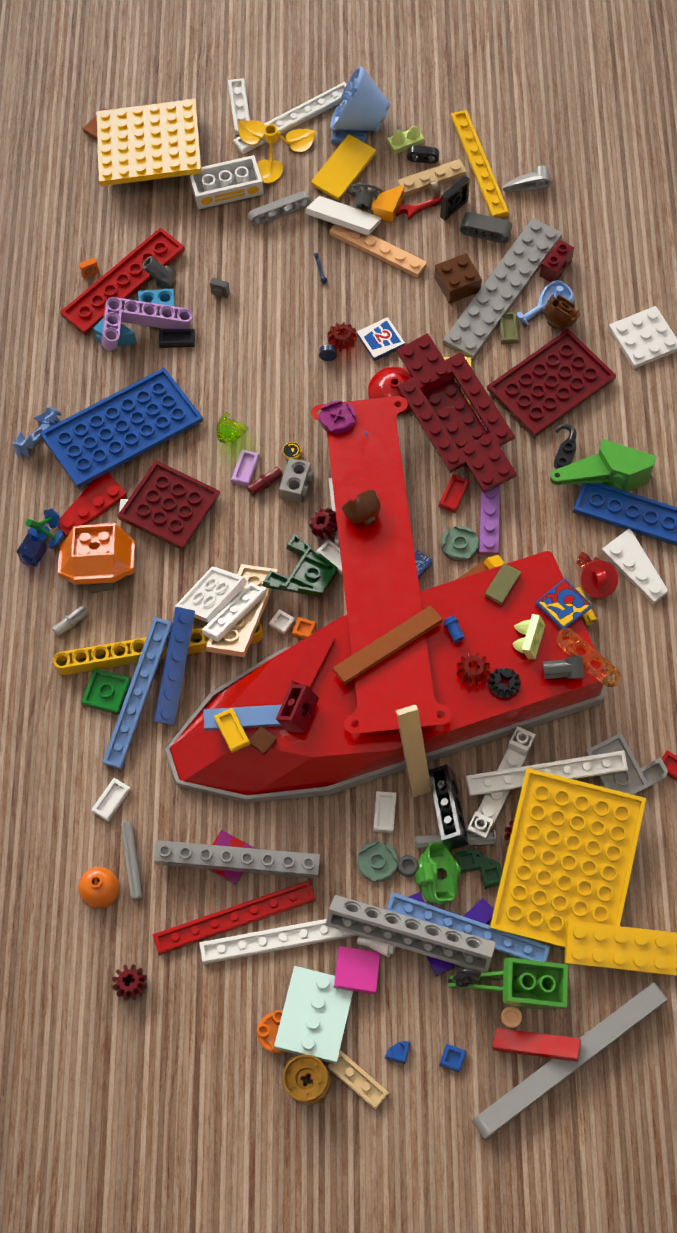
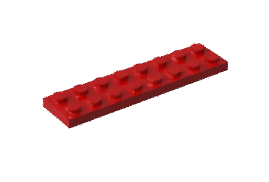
(121, 280)

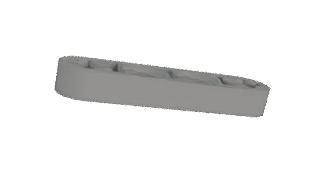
(295, 201)

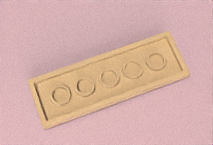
(239, 637)

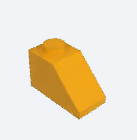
(387, 203)

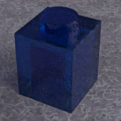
(31, 550)

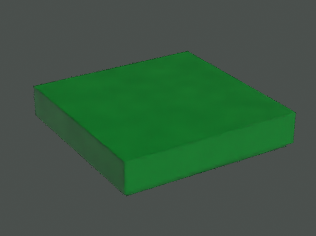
(106, 691)

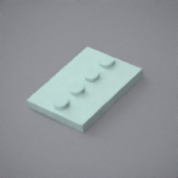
(313, 1016)

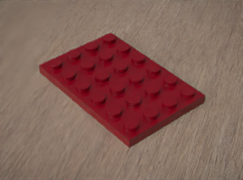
(551, 382)

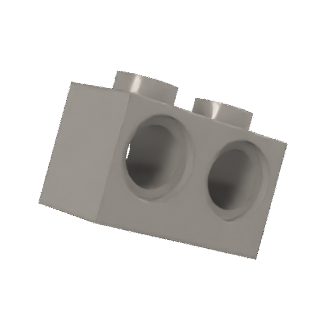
(291, 480)

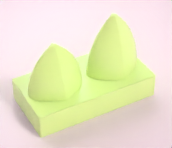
(403, 140)
(534, 631)

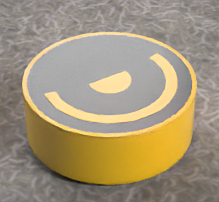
(292, 450)

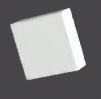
(281, 622)

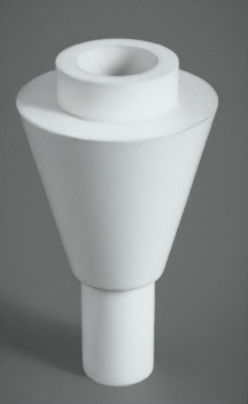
(380, 947)

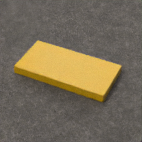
(343, 167)

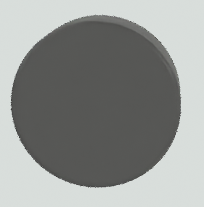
(408, 866)

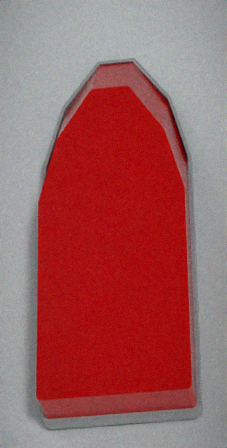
(334, 760)

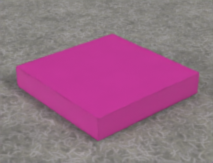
(356, 970)

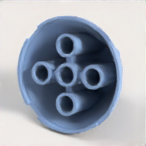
(362, 105)

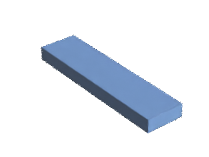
(248, 716)

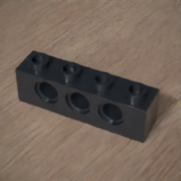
(448, 807)

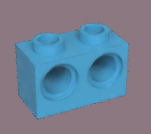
(163, 297)

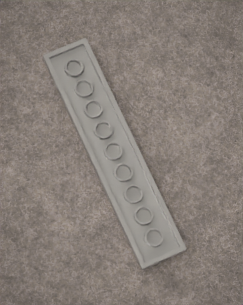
(502, 288)

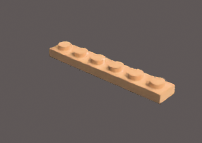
(380, 250)

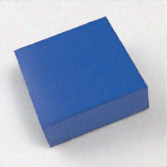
(452, 1058)

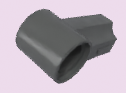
(163, 274)
(568, 667)

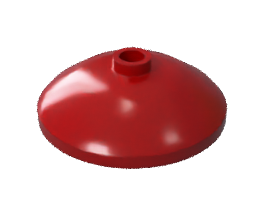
(382, 384)

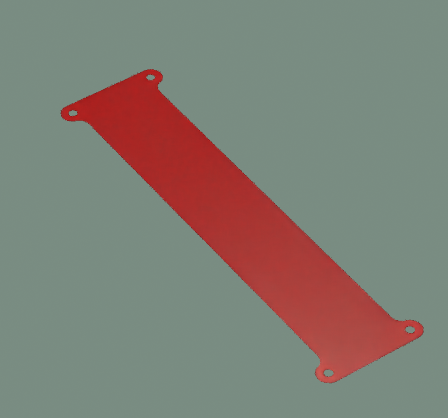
(380, 568)

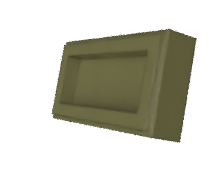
(509, 328)
(502, 584)

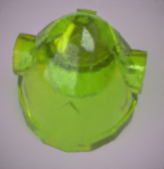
(229, 430)

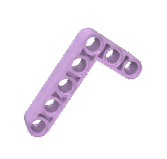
(140, 316)

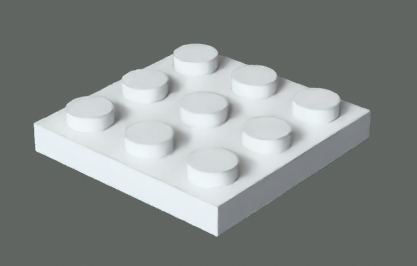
(644, 337)
(212, 593)

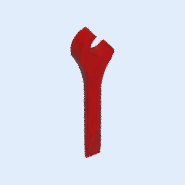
(411, 210)

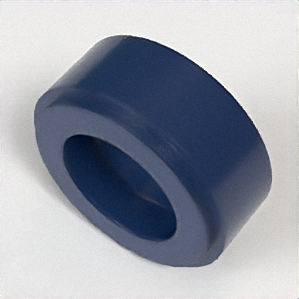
(327, 352)

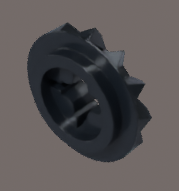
(502, 690)

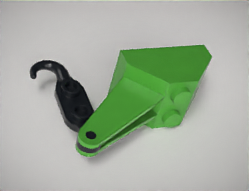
(613, 465)
(525, 983)

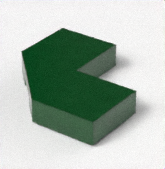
(474, 860)

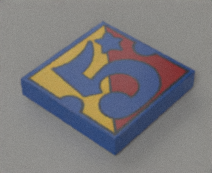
(563, 604)

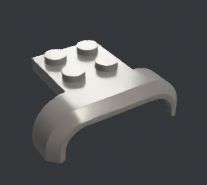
(635, 778)

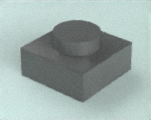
(219, 287)

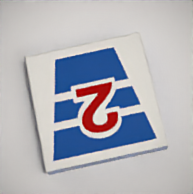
(380, 338)

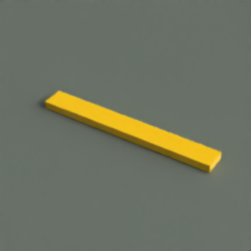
(479, 164)

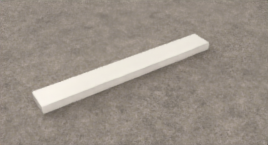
(299, 114)
(571, 768)
(269, 941)

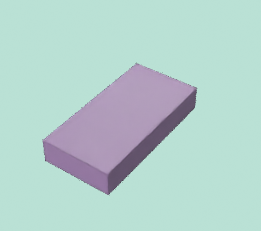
(245, 468)

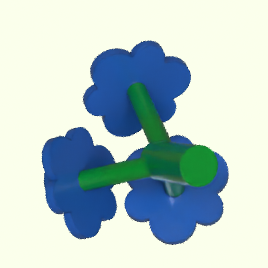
(39, 529)

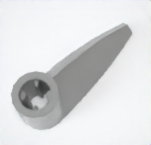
(532, 181)

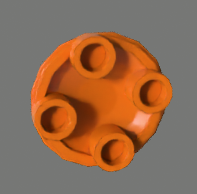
(268, 1030)

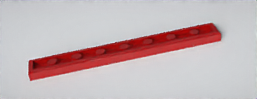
(233, 917)

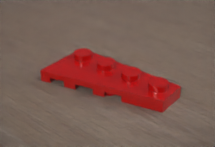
(93, 502)

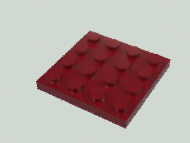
(169, 505)

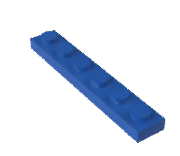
(174, 666)

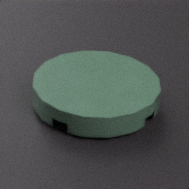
(460, 543)
(377, 861)

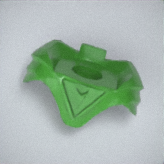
(435, 890)

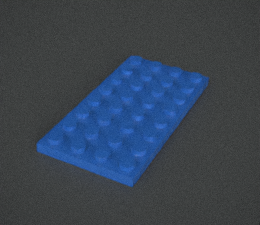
(121, 427)

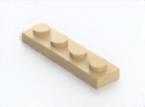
(442, 174)

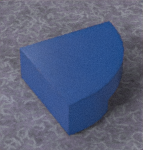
(398, 1052)

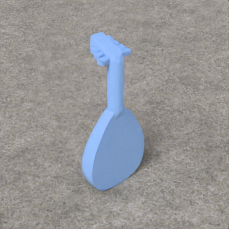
(554, 288)

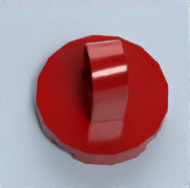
(599, 579)

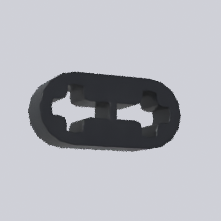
(423, 154)

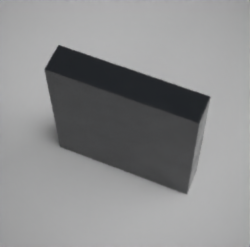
(454, 197)

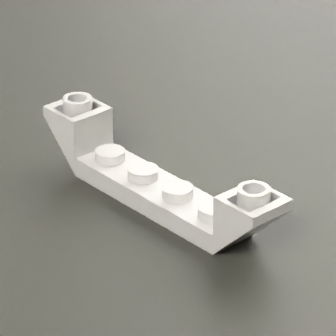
(493, 802)

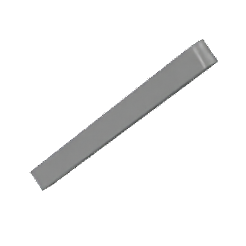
(558, 1070)

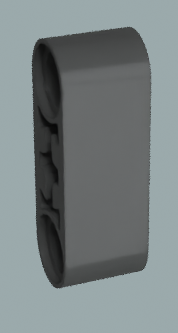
(486, 227)

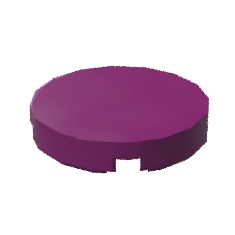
(337, 417)

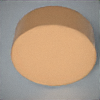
(511, 1017)

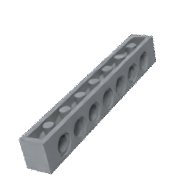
(236, 859)
(410, 933)

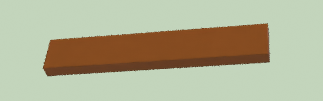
(387, 645)

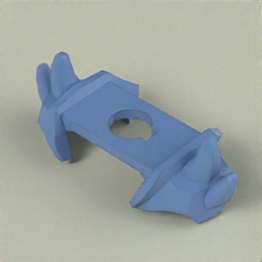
(47, 420)

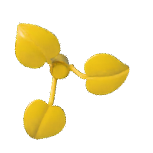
(298, 139)

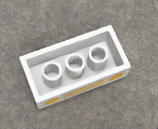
(226, 182)

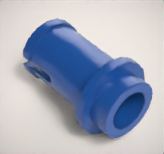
(454, 629)

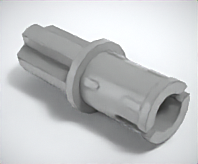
(69, 621)

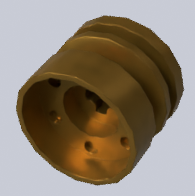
(301, 1068)

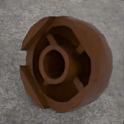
(560, 312)
(363, 509)

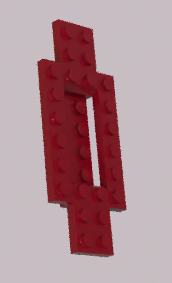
(456, 431)

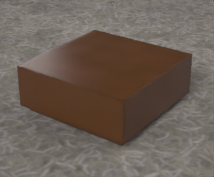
(262, 740)

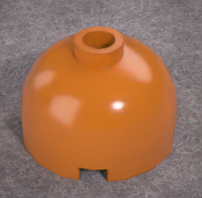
(98, 887)

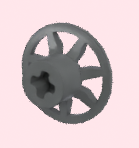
(363, 197)

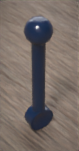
(323, 279)

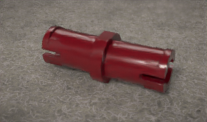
(264, 481)

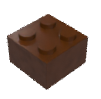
(457, 278)

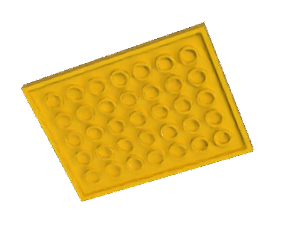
(566, 857)

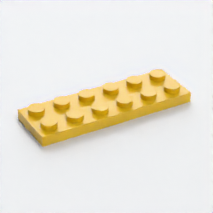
(621, 948)

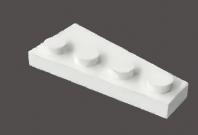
(634, 564)

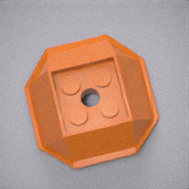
(96, 554)

